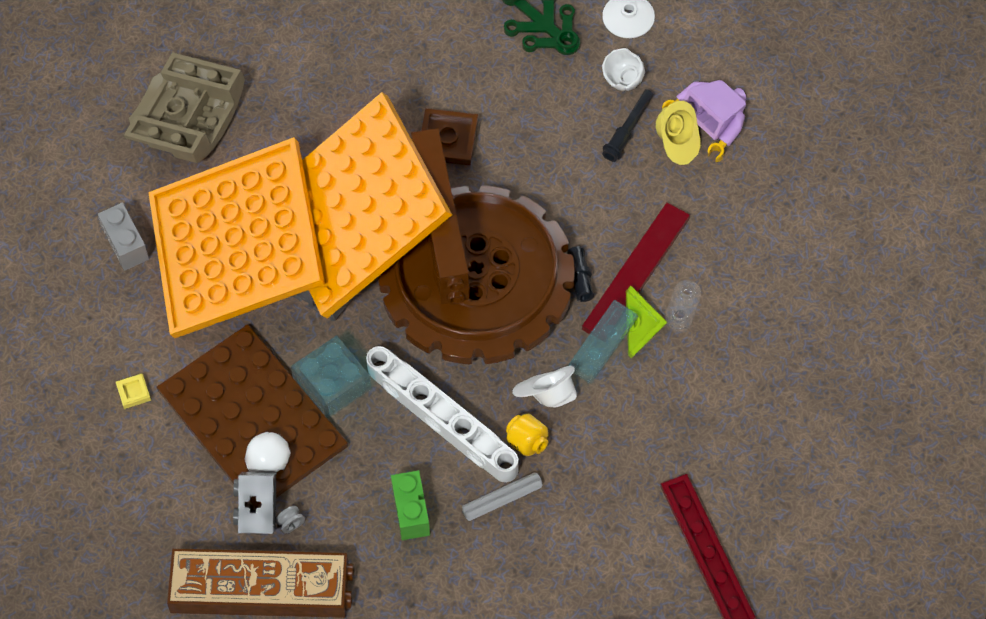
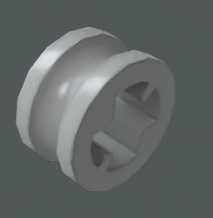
(290, 519)

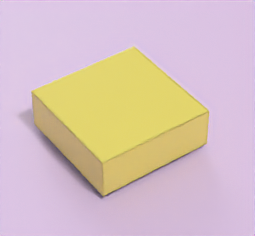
(133, 391)

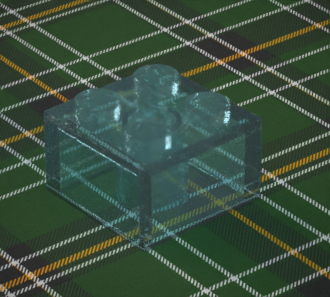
(331, 377)

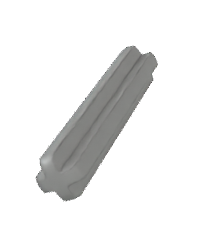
(502, 496)

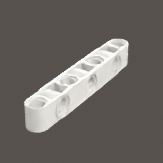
(442, 414)

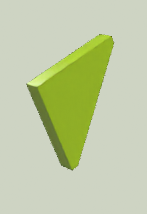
(646, 324)

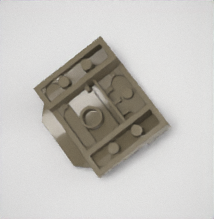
(187, 107)

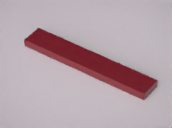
(641, 261)
(706, 549)

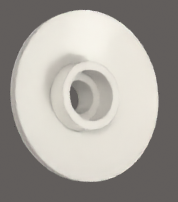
(628, 24)

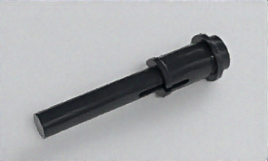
(613, 150)

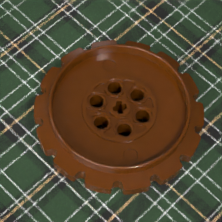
(502, 318)

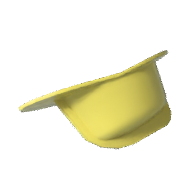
(679, 132)

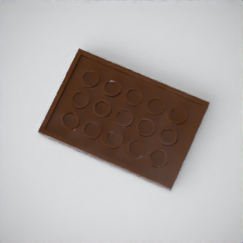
(245, 392)

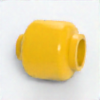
(527, 434)

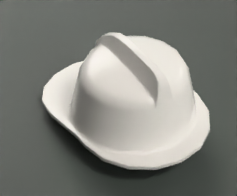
(550, 388)

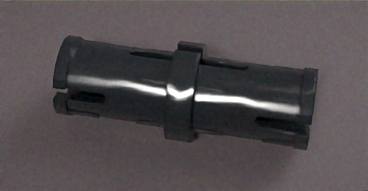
(582, 275)

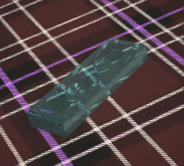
(602, 341)

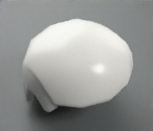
(625, 65)
(267, 453)

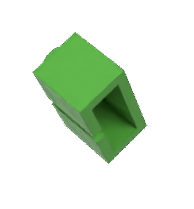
(410, 505)

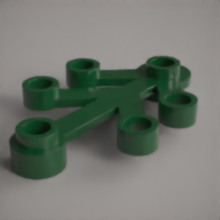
(544, 24)

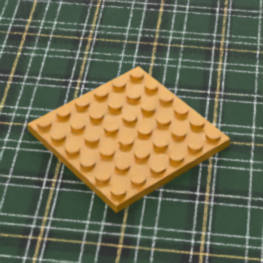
(367, 201)
(235, 238)

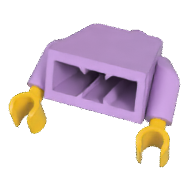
(717, 111)

